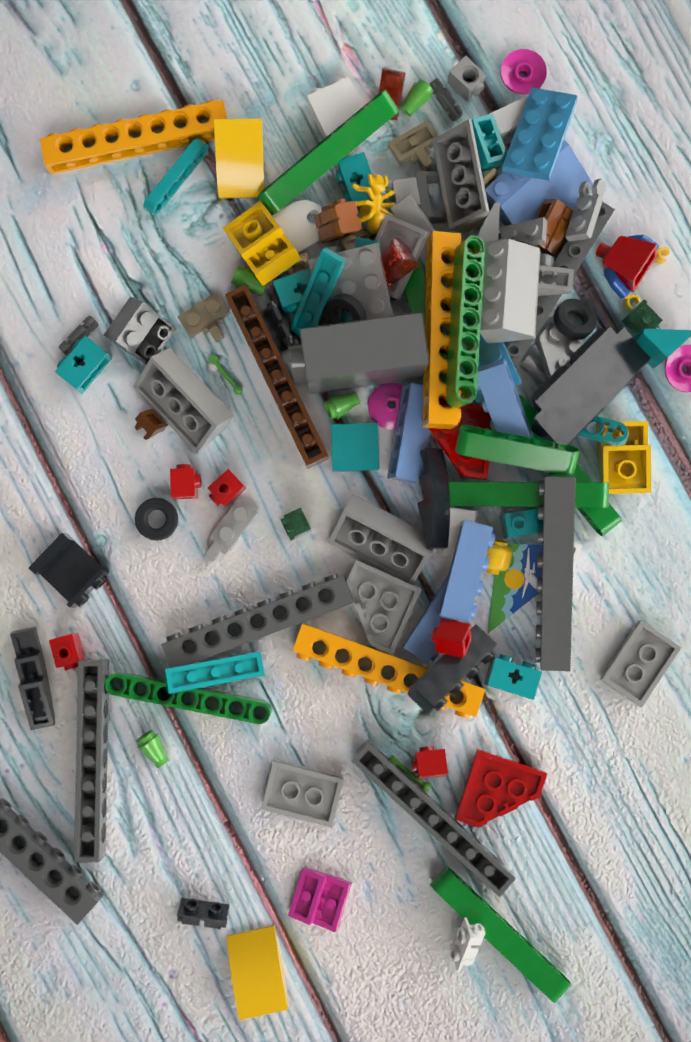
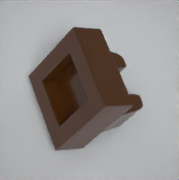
(150, 422)

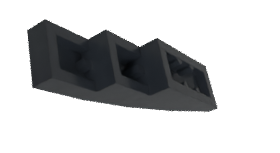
(436, 504)
(33, 678)

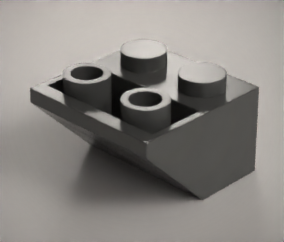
(139, 330)

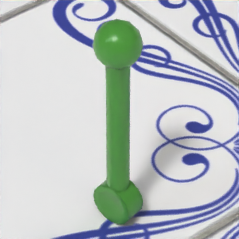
(213, 359)
(424, 785)

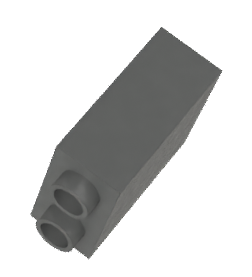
(360, 354)

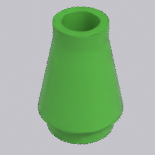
(417, 97)
(245, 276)
(341, 404)
(152, 748)

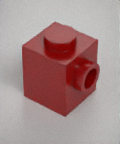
(184, 482)
(225, 489)
(452, 637)
(67, 651)
(430, 763)

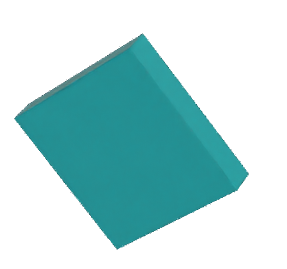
(355, 447)

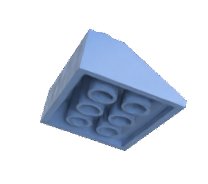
(523, 196)

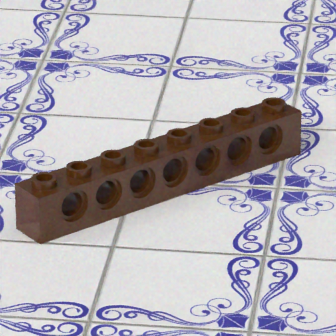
(277, 376)

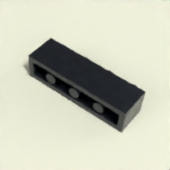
(449, 671)

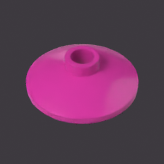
(527, 63)
(673, 370)
(378, 408)

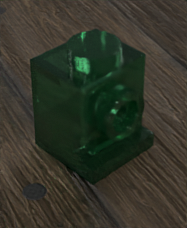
(635, 322)
(295, 524)

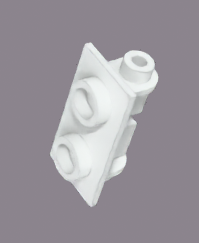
(466, 944)

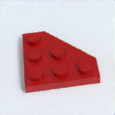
(467, 466)
(497, 788)

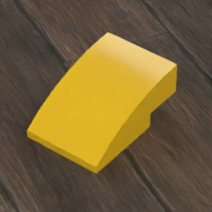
(239, 157)
(262, 243)
(629, 465)
(257, 972)

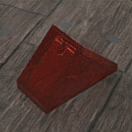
(394, 83)
(397, 261)

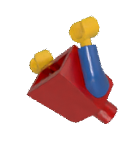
(628, 263)

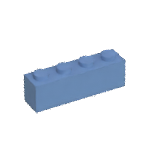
(502, 399)
(409, 437)
(466, 570)
(420, 639)

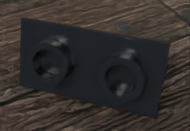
(278, 326)
(194, 910)

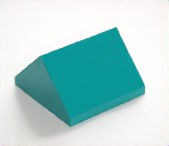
(661, 343)

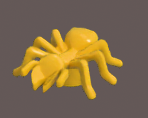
(374, 210)

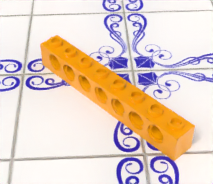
(125, 146)
(438, 245)
(471, 694)

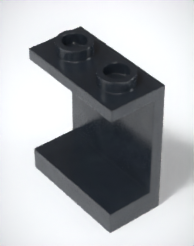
(69, 570)

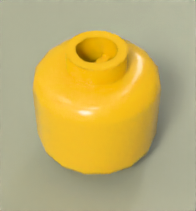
(499, 557)

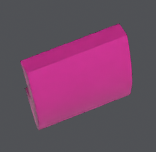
(319, 899)

